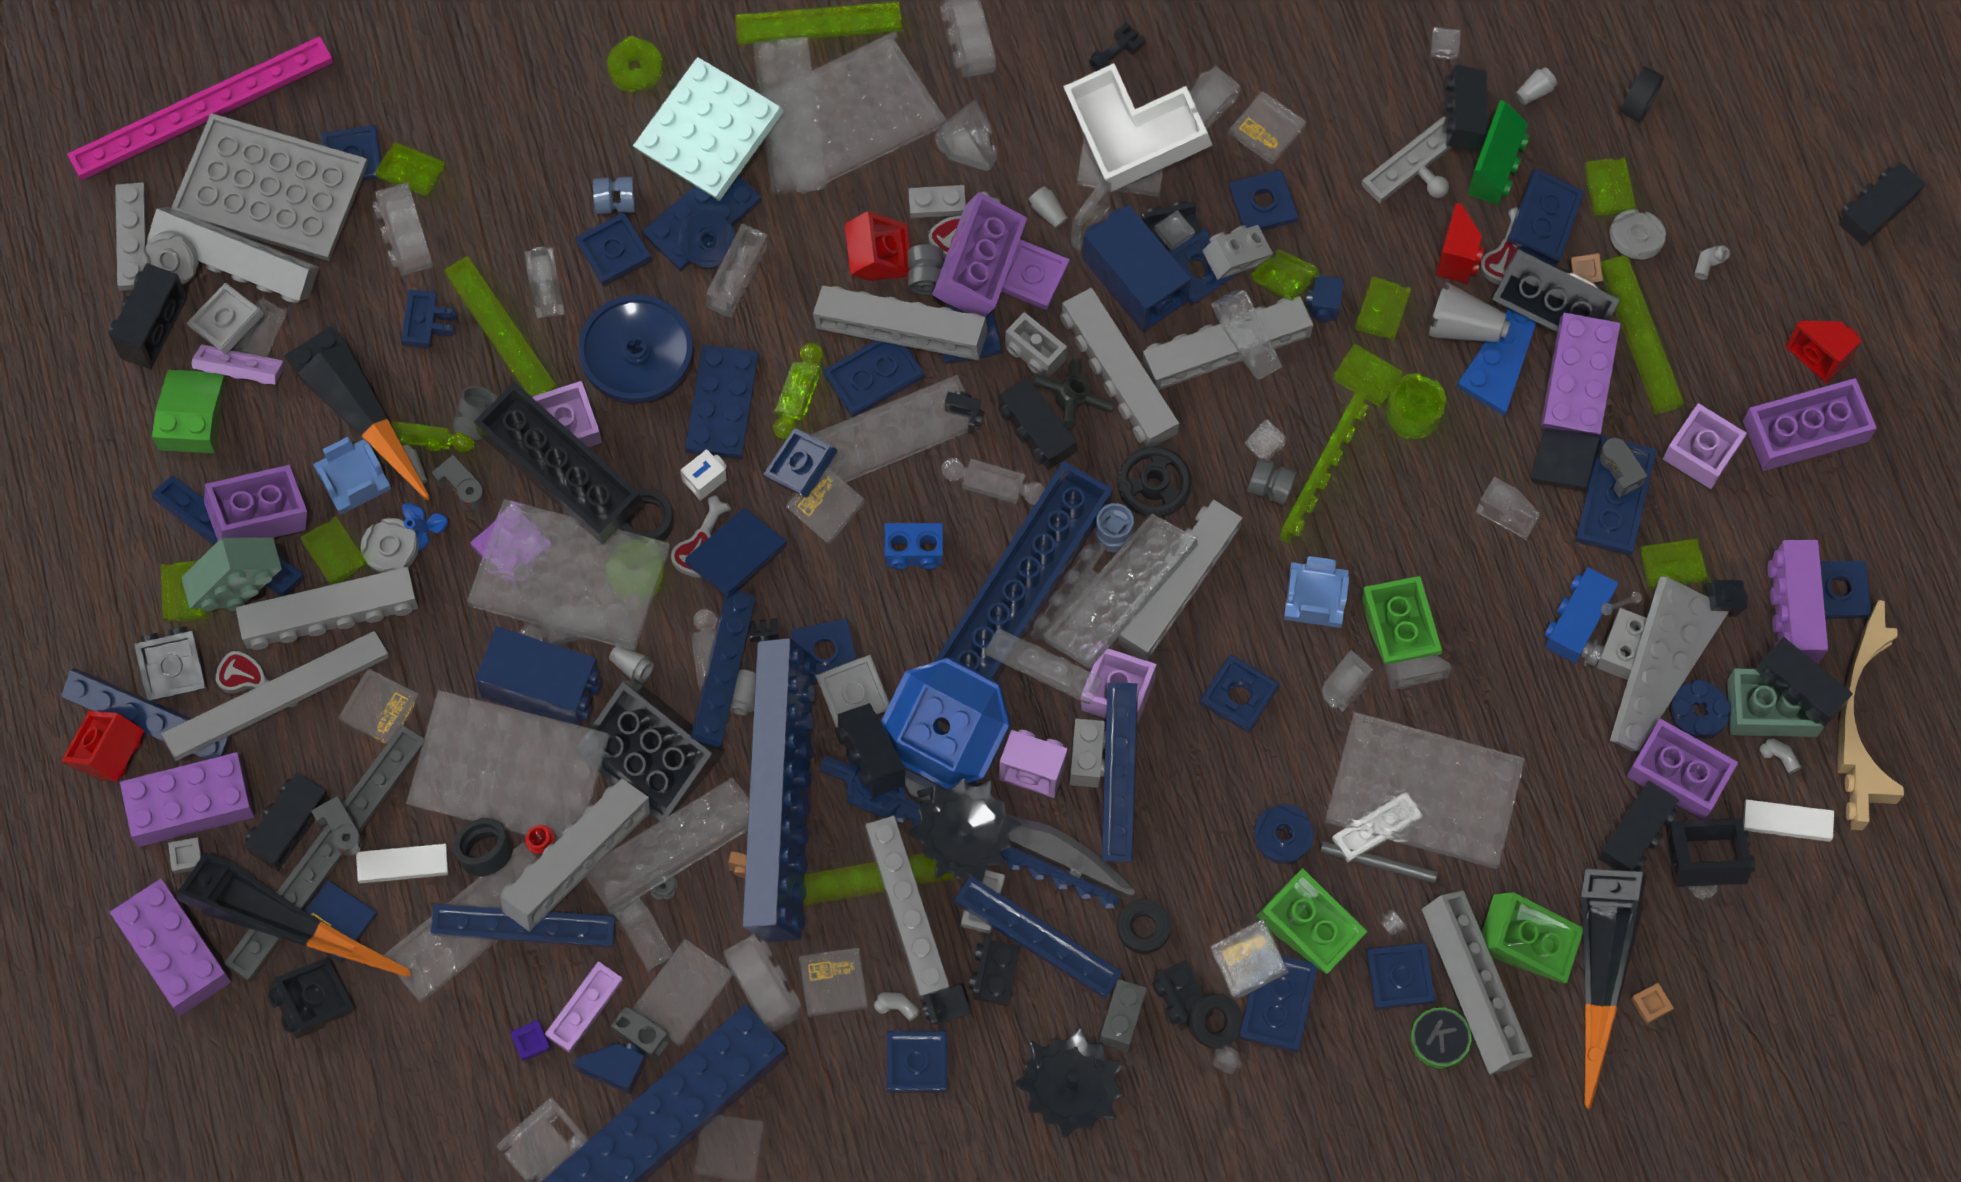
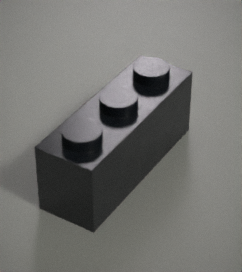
(1465, 108)
(1880, 203)
(1036, 424)
(1803, 682)
(870, 750)
(285, 821)
(1639, 829)

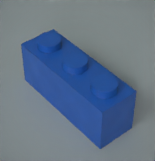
(1579, 614)

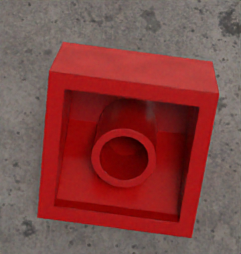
(877, 247)
(1461, 248)
(1823, 346)
(103, 745)

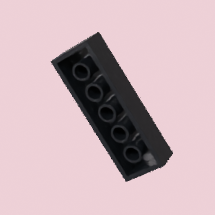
(558, 462)

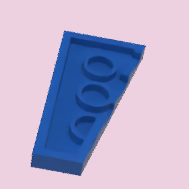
(1498, 365)

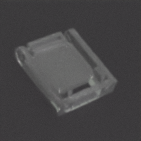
(536, 1144)

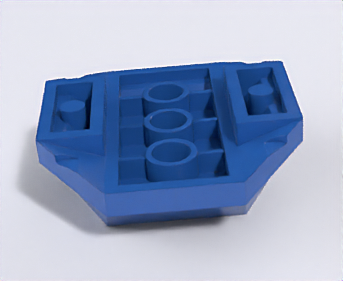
(969, 703)

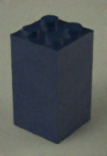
(1135, 267)
(538, 677)

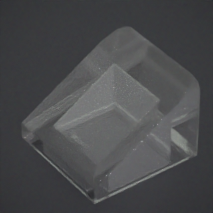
(1266, 440)

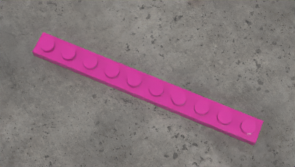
(198, 107)

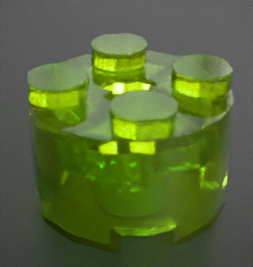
(1428, 407)

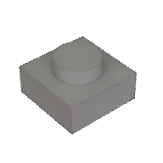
(184, 854)

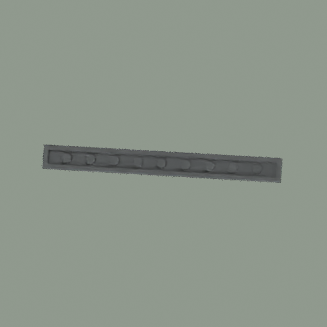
(323, 855)

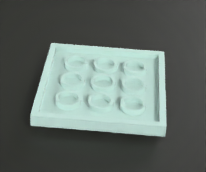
(708, 128)

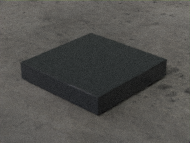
(1566, 459)

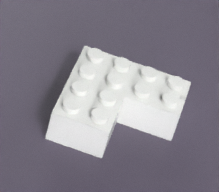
(1132, 140)

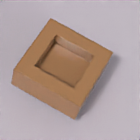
(1588, 267)
(737, 864)
(1652, 1003)

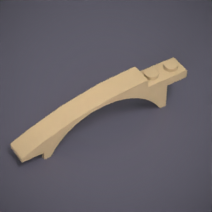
(1864, 778)

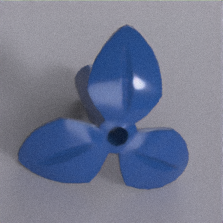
(416, 521)

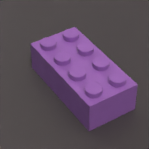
(979, 256)
(1580, 374)
(1809, 424)
(1799, 597)
(187, 799)
(170, 947)

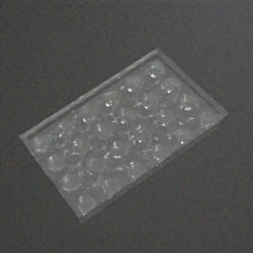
(850, 113)
(562, 578)
(505, 766)
(1425, 790)

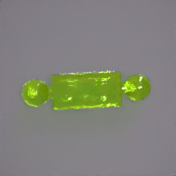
(798, 390)
(431, 437)

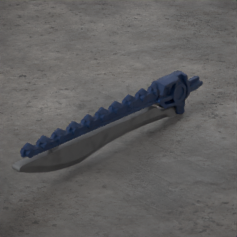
(1032, 837)

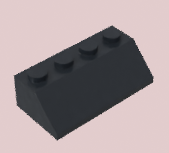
(1547, 291)

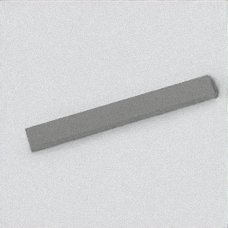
(274, 696)

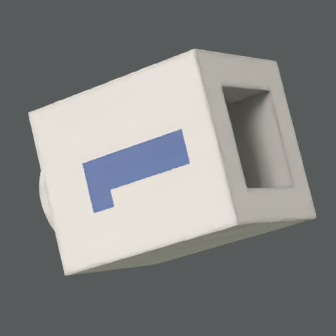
(704, 474)

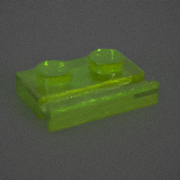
(410, 166)
(1609, 186)
(1285, 274)
(1383, 308)
(1368, 373)
(333, 551)
(1675, 560)
(173, 594)

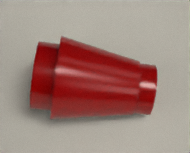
(539, 838)

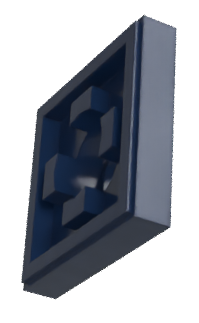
(1250, 214)
(1191, 251)
(1854, 604)
(835, 632)
(1239, 674)

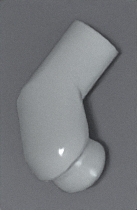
(1710, 258)
(1782, 751)
(896, 1001)

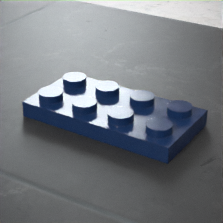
(664, 230)
(722, 401)
(1611, 520)

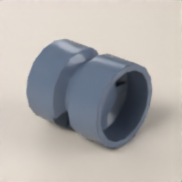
(604, 196)
(1114, 526)

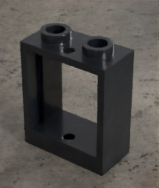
(1709, 873)

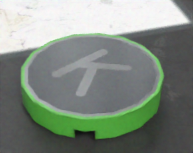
(1440, 1037)

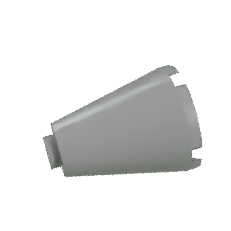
(1466, 317)

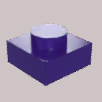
(530, 1040)

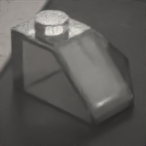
(967, 138)

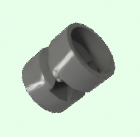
(925, 267)
(472, 404)
(1272, 481)

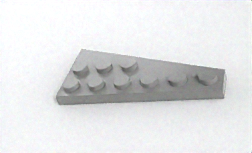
(1670, 645)

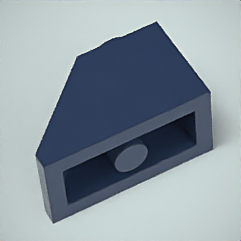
(613, 1066)

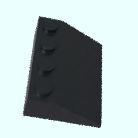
(652, 748)

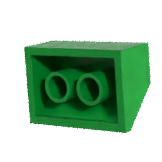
(1499, 155)

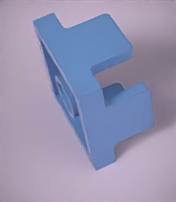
(351, 474)
(1316, 592)

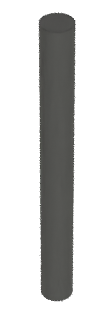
(1382, 863)

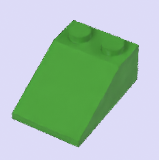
(189, 412)
(1400, 620)
(1311, 922)
(1531, 937)

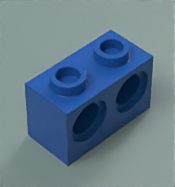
(913, 537)

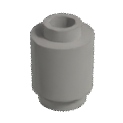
(744, 693)

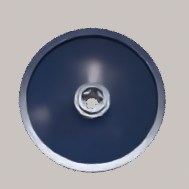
(630, 327)

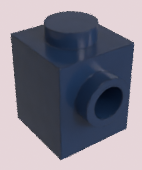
(1325, 298)

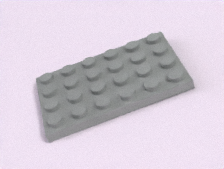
(270, 186)

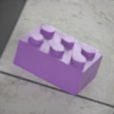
(256, 505)
(1683, 768)

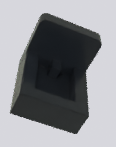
(962, 404)
(1727, 596)
(947, 1005)

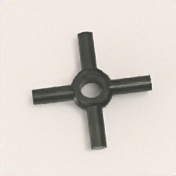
(1072, 392)

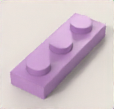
(238, 365)
(584, 1007)

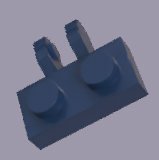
(420, 319)

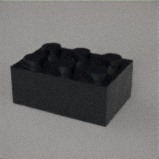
(148, 316)

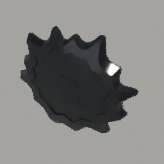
(964, 829)
(1071, 1083)

